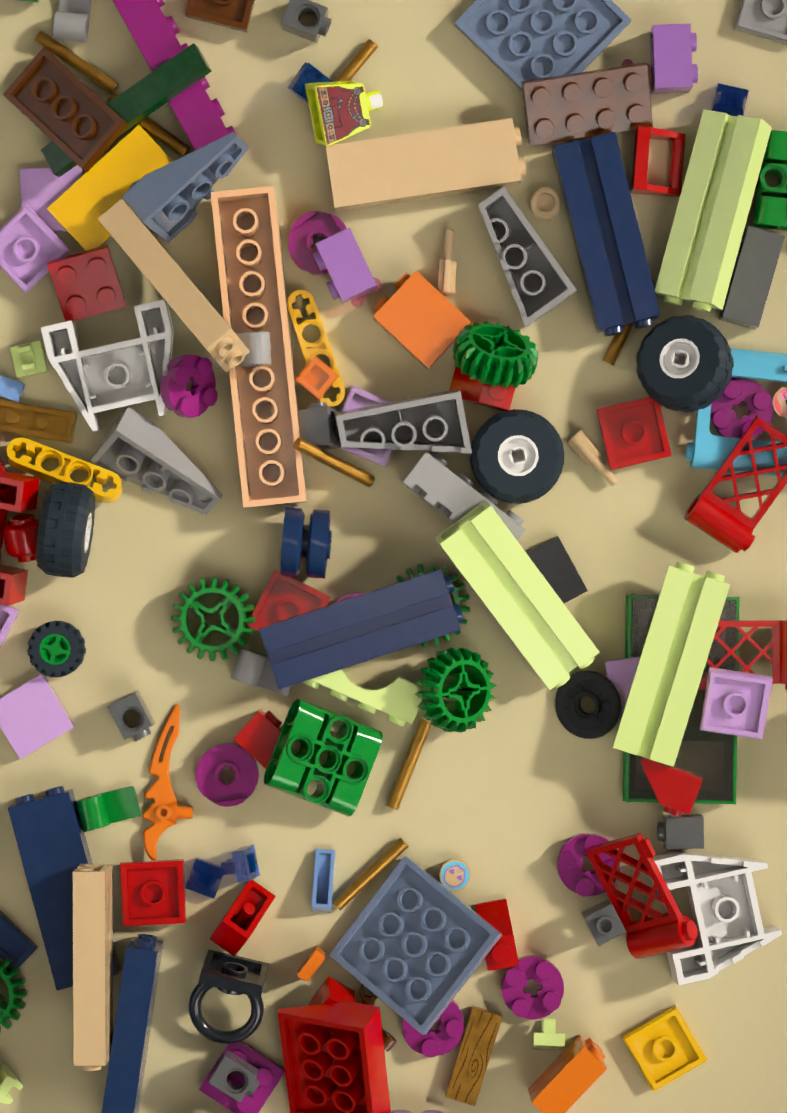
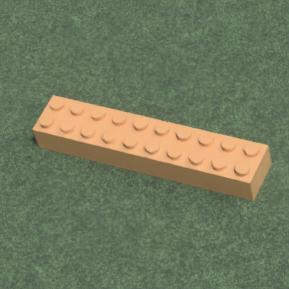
(257, 302)

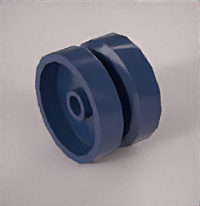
(303, 542)

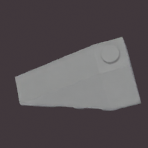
(147, 457)

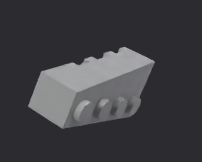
(528, 264)
(417, 423)
(453, 493)

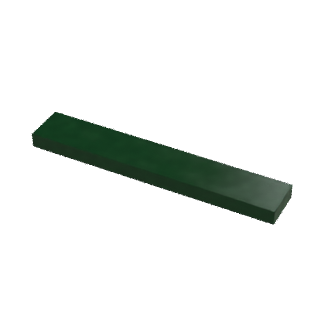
(144, 97)

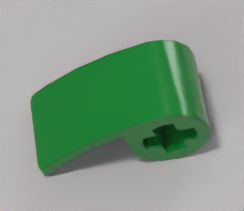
(107, 808)

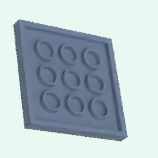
(541, 36)
(415, 945)

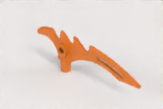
(165, 808)

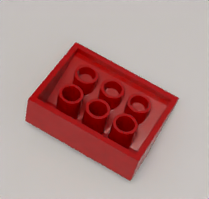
(334, 1058)

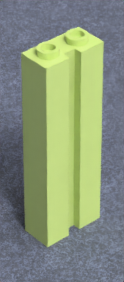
(712, 210)
(517, 595)
(671, 664)

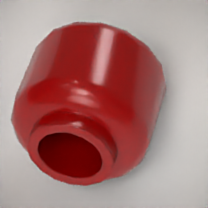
(21, 537)

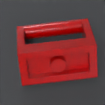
(640, 162)

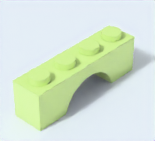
(395, 699)

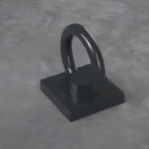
(233, 977)

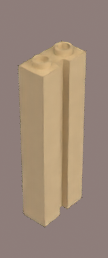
(425, 164)
(174, 285)
(92, 966)

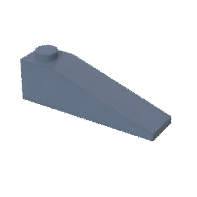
(170, 194)

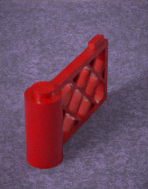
(721, 518)
(778, 644)
(650, 934)

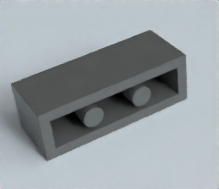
(751, 277)

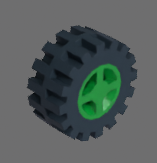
(45, 646)

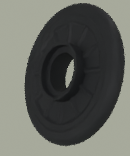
(606, 705)

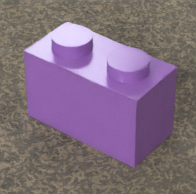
(672, 58)
(345, 266)

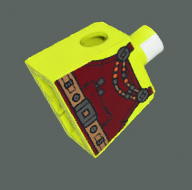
(340, 109)

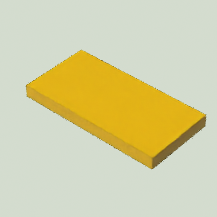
(105, 185)

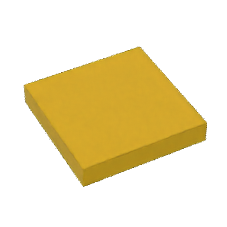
(664, 1048)

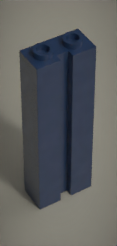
(606, 233)
(361, 628)
(50, 851)
(132, 1025)

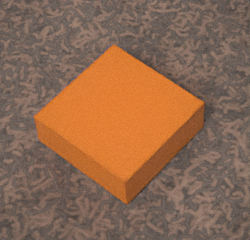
(316, 377)
(311, 964)

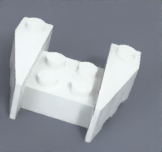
(116, 372)
(722, 909)

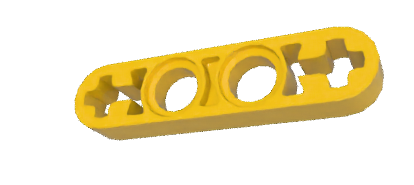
(319, 347)
(66, 466)

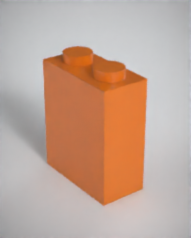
(420, 319)
(568, 1076)

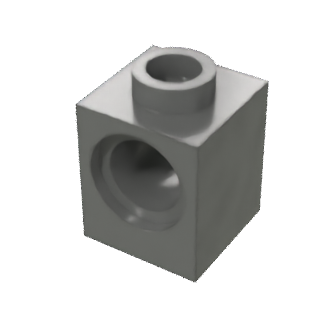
(296, 9)
(319, 426)
(136, 703)
(682, 831)
(603, 922)
(228, 1064)

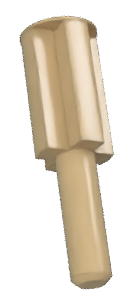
(447, 267)
(590, 455)

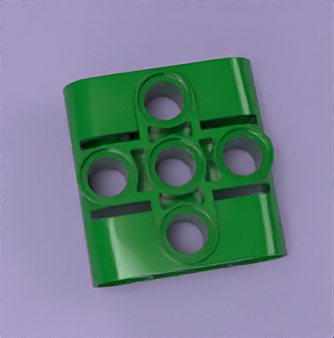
(771, 210)
(312, 728)

